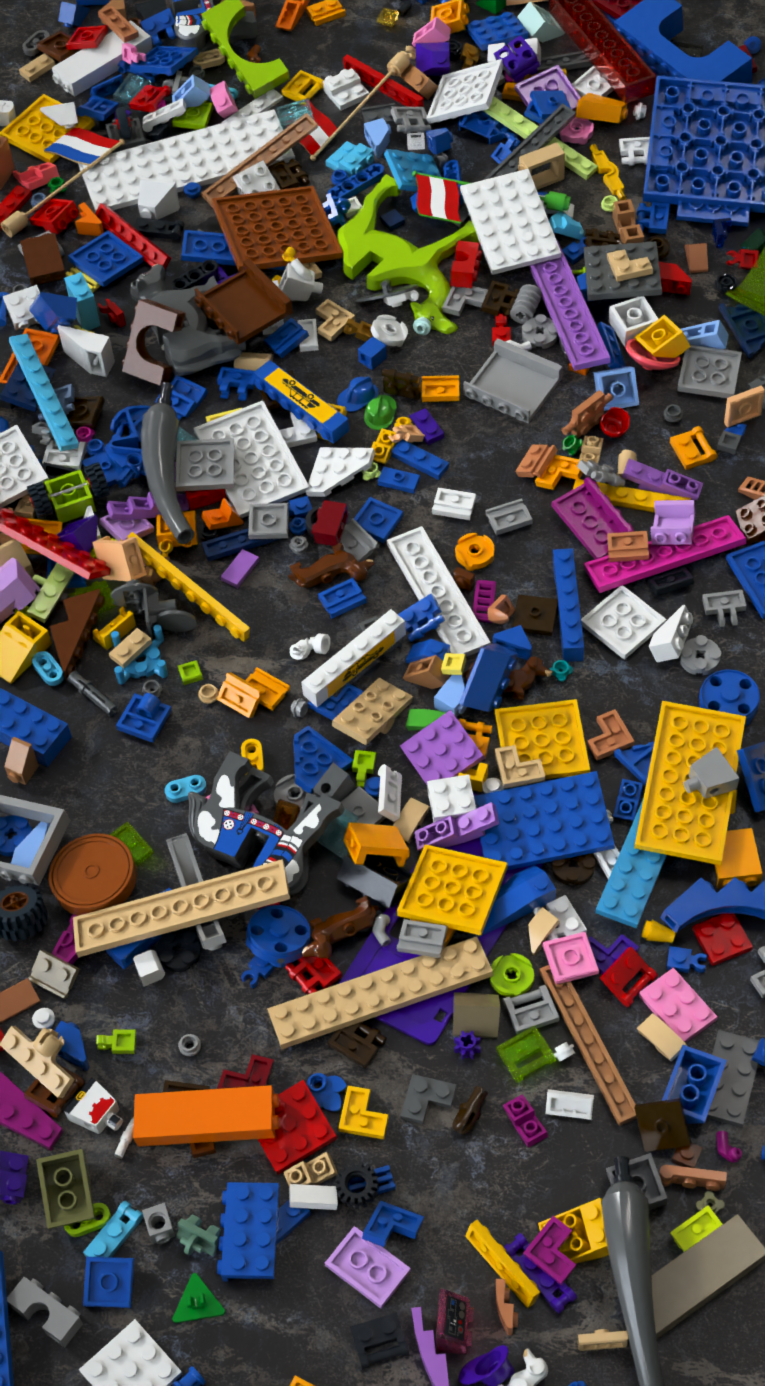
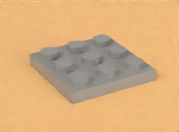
(709, 371)
(205, 464)

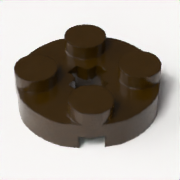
(574, 875)

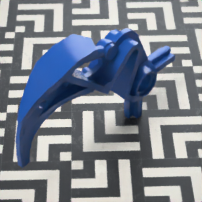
(126, 450)

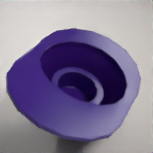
(488, 1368)

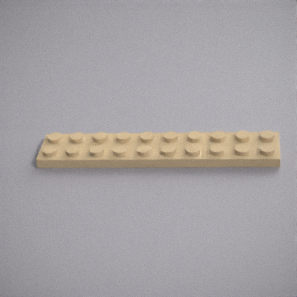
(180, 908)
(379, 993)

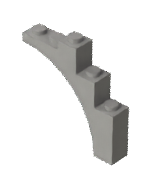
(188, 873)

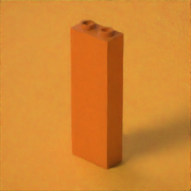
(205, 1116)

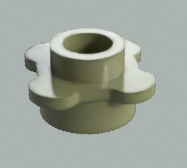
(710, 1198)

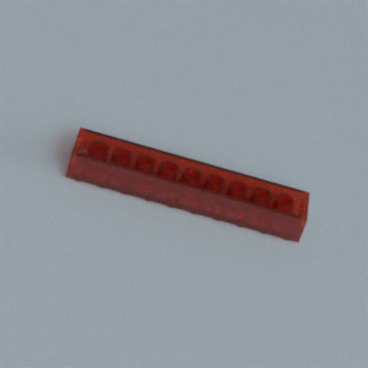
(605, 48)

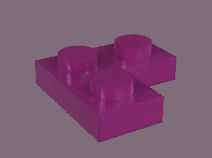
(545, 1251)

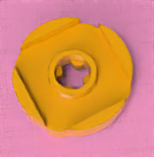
(474, 560)

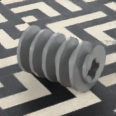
(526, 303)

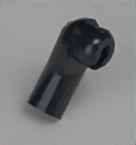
(405, 7)

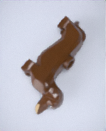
(328, 567)
(522, 678)
(339, 927)

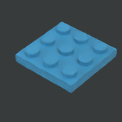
(404, 163)

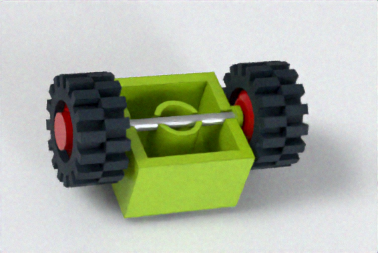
(69, 493)

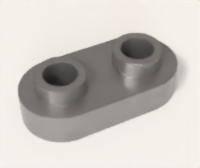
(30, 44)

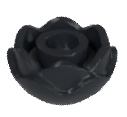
(455, 48)
(725, 283)

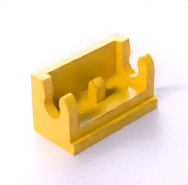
(122, 623)

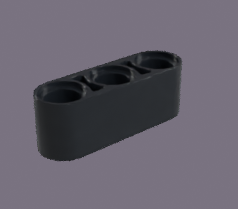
(197, 276)

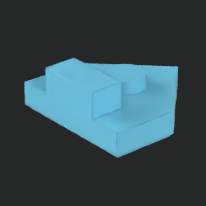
(565, 225)

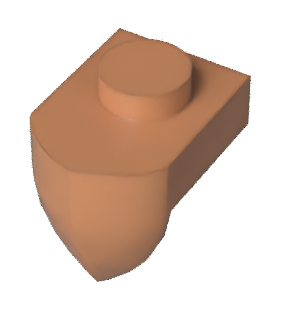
(501, 610)

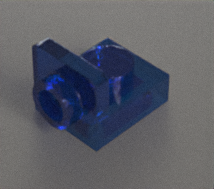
(720, 230)

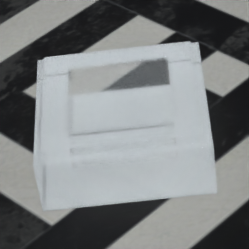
(415, 141)

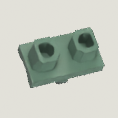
(197, 1238)

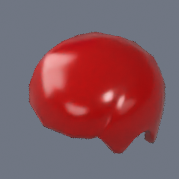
(615, 422)

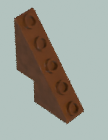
(72, 634)

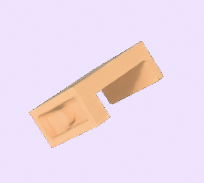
(122, 558)

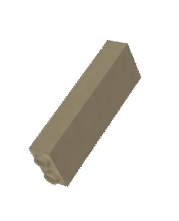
(704, 1272)

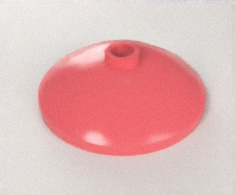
(648, 361)

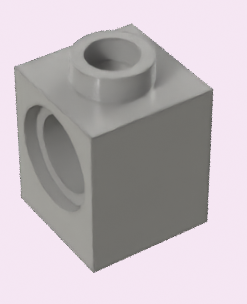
(158, 1214)

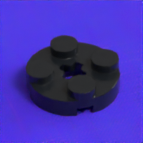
(186, 958)

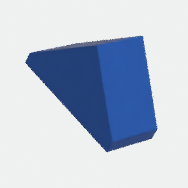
(514, 640)

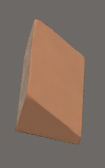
(17, 999)

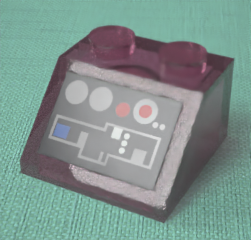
(453, 1323)

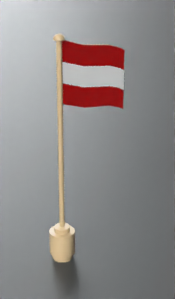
(326, 130)

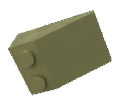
(66, 1188)

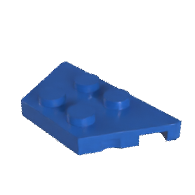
(637, 760)

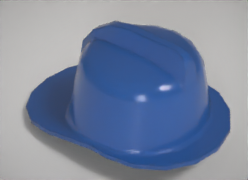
(358, 394)

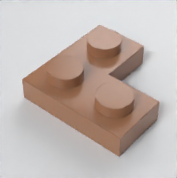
(615, 736)

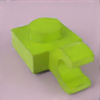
(362, 764)
(121, 1042)

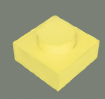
(453, 664)

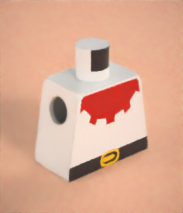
(94, 1108)

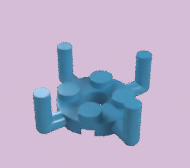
(152, 664)

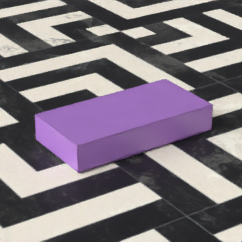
(240, 568)

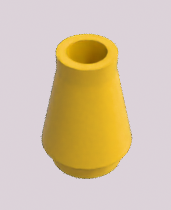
(657, 932)

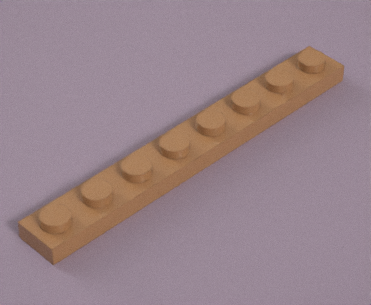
(268, 153)
(591, 1048)

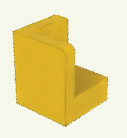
(477, 776)

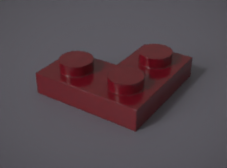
(257, 1074)

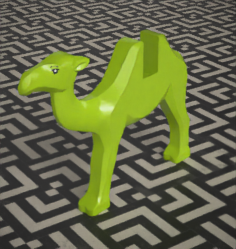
(398, 258)

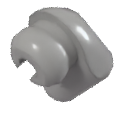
(378, 930)

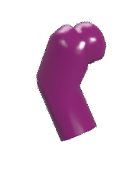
(725, 1150)

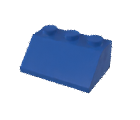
(54, 310)
(489, 678)
(695, 1082)

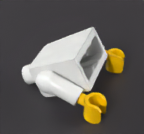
(297, 280)

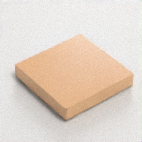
(744, 406)

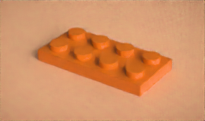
(44, 345)

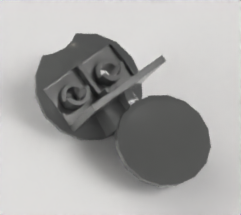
(146, 597)

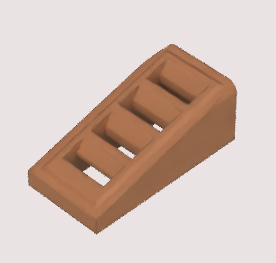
(760, 484)

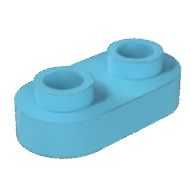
(49, 669)
(184, 787)

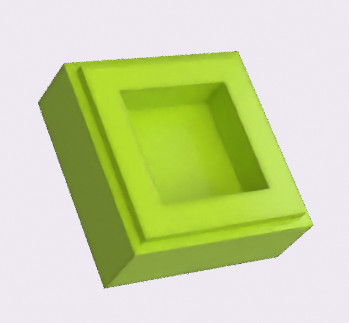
(190, 672)

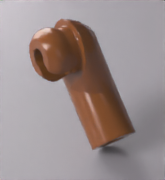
(252, 54)

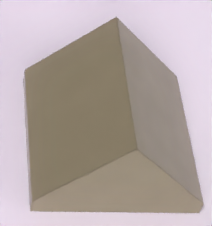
(476, 1014)

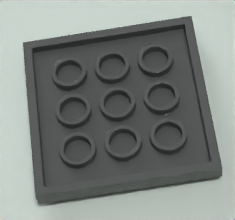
(602, 282)

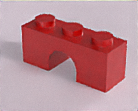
(466, 264)

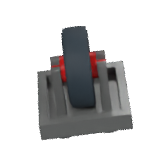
(127, 129)

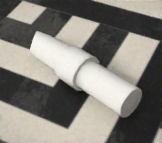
(126, 1139)

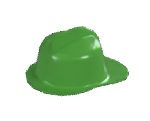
(380, 412)

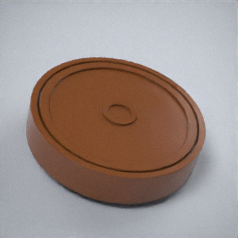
(92, 874)

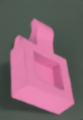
(130, 54)

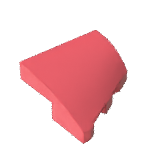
(36, 175)

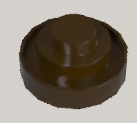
(663, 246)

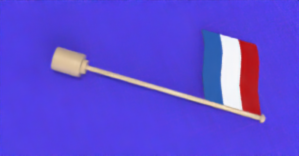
(77, 146)

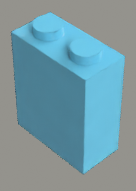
(86, 307)

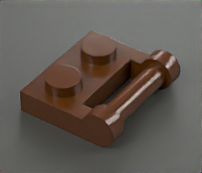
(41, 1096)

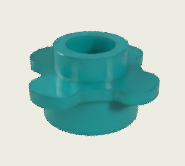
(561, 665)

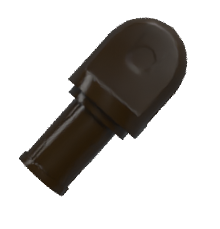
(469, 1111)

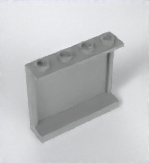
(514, 381)

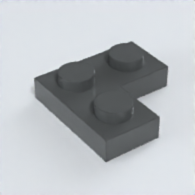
(423, 1092)

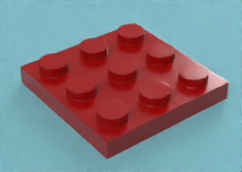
(301, 1129)

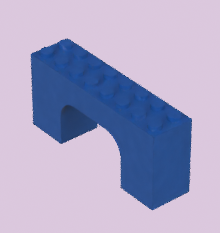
(656, 22)

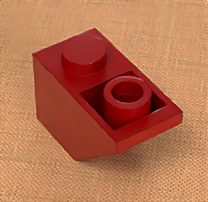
(674, 279)

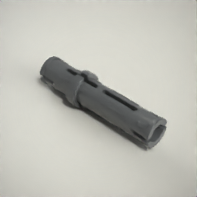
(86, 688)

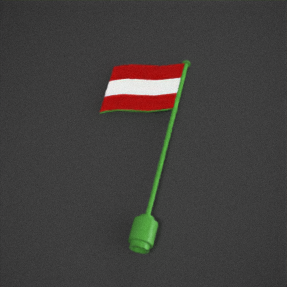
(440, 198)

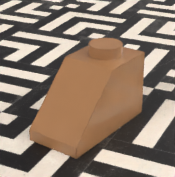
(426, 672)
(20, 761)

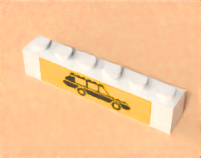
(353, 658)

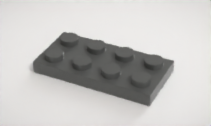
(736, 1080)

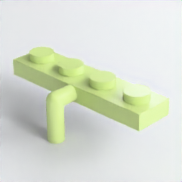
(50, 592)

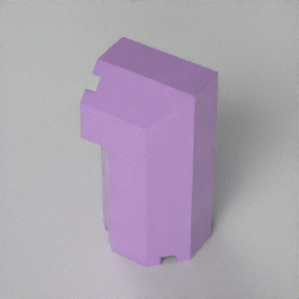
(16, 588)

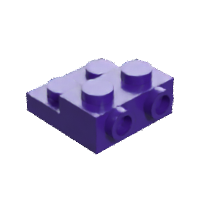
(12, 1177)

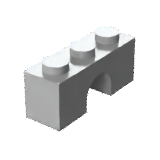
(29, 1298)

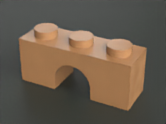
(625, 222)

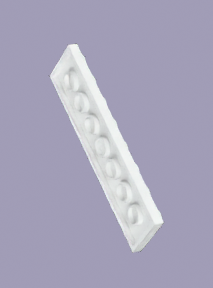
(428, 576)

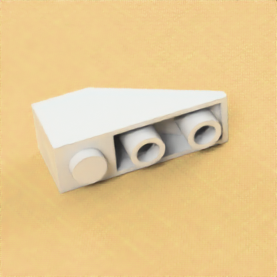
(671, 636)

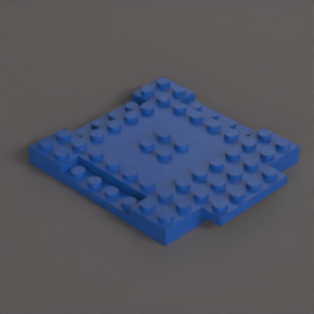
(707, 149)

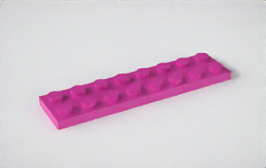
(707, 540)

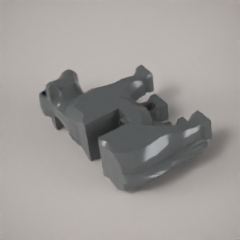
(197, 343)

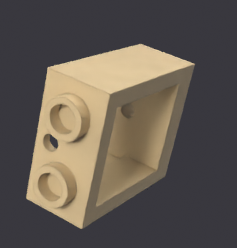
(550, 153)

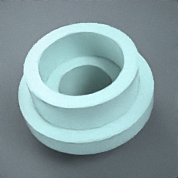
(422, 326)

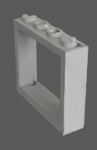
(59, 822)

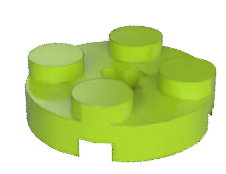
(508, 964)

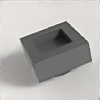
(729, 442)

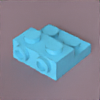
(351, 158)

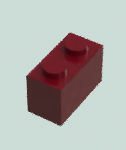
(330, 523)

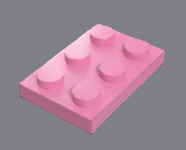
(678, 1005)

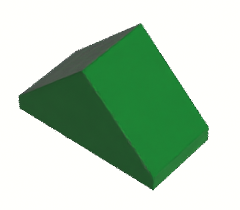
(492, 6)

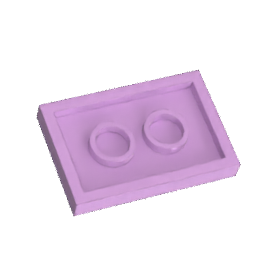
(367, 1267)

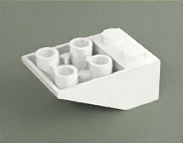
(88, 349)

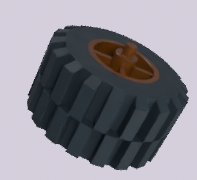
(21, 912)

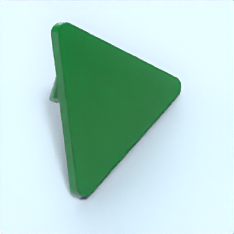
(197, 1302)

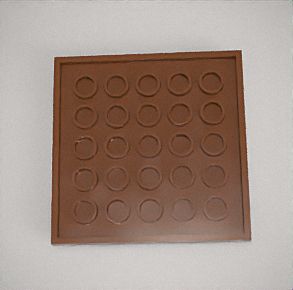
(271, 221)

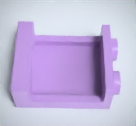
(673, 522)

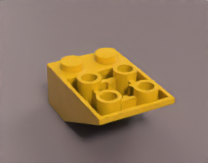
(19, 643)
(587, 1235)

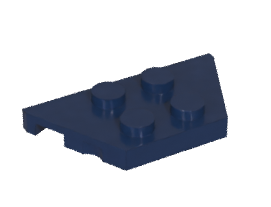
(746, 326)

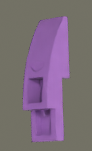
(658, 481)
(458, 830)

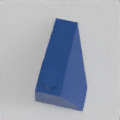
(520, 897)

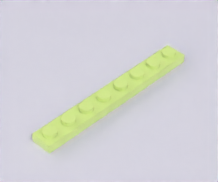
(524, 127)

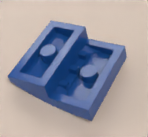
(186, 396)

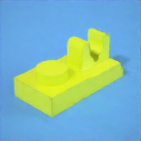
(696, 1228)

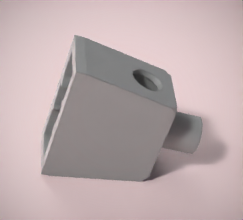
(711, 775)

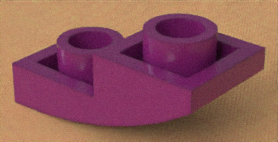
(525, 1121)

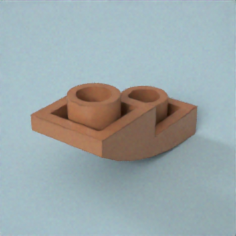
(506, 1311)

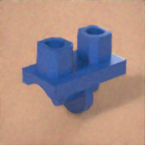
(337, 209)

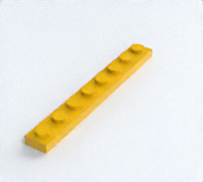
(192, 590)

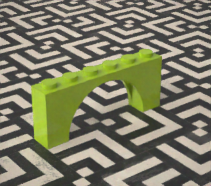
(256, 76)

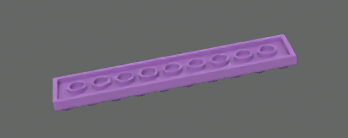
(570, 313)

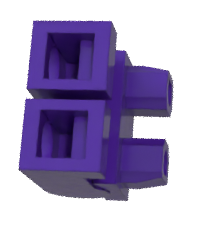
(518, 60)

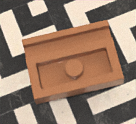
(536, 461)
(628, 546)

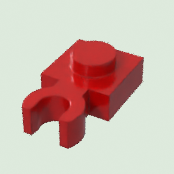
(745, 258)

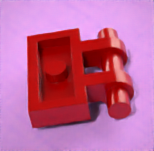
(321, 969)

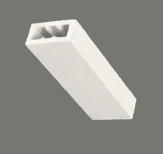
(95, 64)

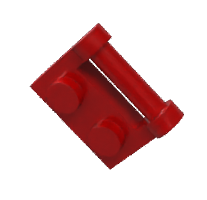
(149, 98)
(623, 971)

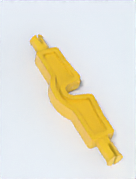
(612, 178)

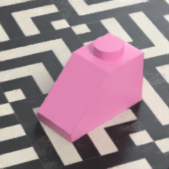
(432, 32)
(223, 100)

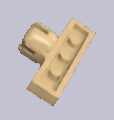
(39, 1057)

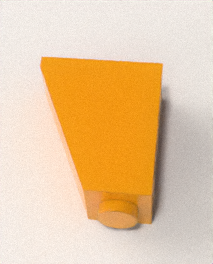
(601, 108)

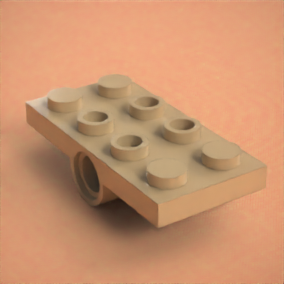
(372, 711)

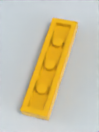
(501, 1262)

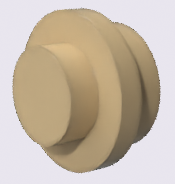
(208, 693)

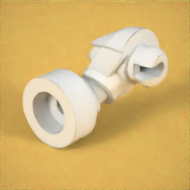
(302, 649)

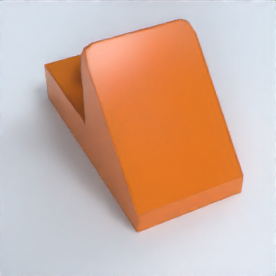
(88, 223)
(222, 517)

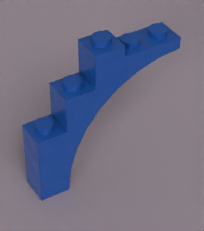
(703, 901)

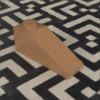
(419, 81)

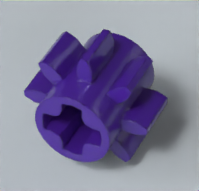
(470, 1040)

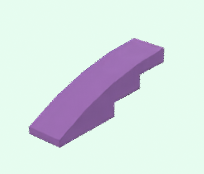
(139, 507)
(434, 1363)

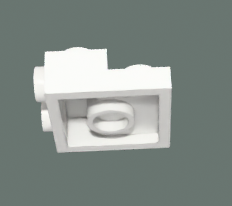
(345, 89)
(18, 307)

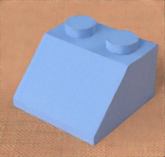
(620, 384)

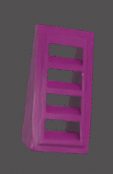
(486, 589)

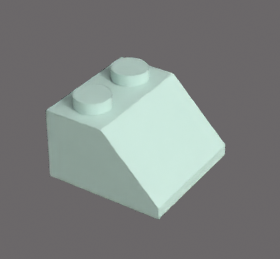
(540, 23)

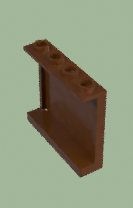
(245, 303)

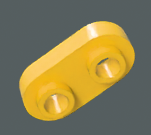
(255, 758)

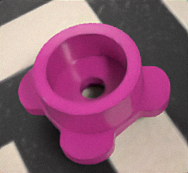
(84, 434)

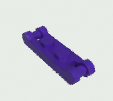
(545, 1284)

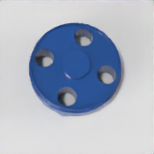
(729, 694)
(278, 934)

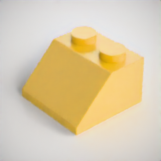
(663, 339)

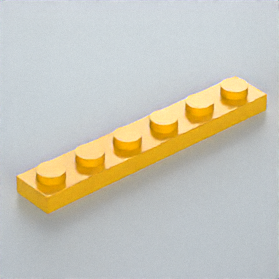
(632, 497)

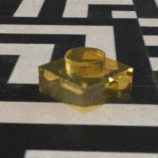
(388, 17)

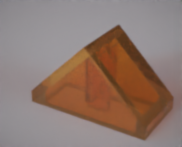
(286, 814)

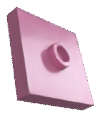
(570, 958)

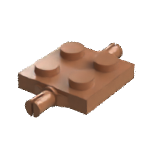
(587, 414)

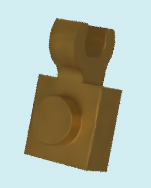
(470, 55)
(362, 330)

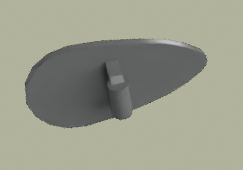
(388, 291)

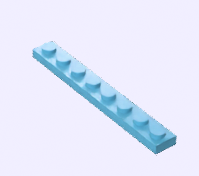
(43, 392)

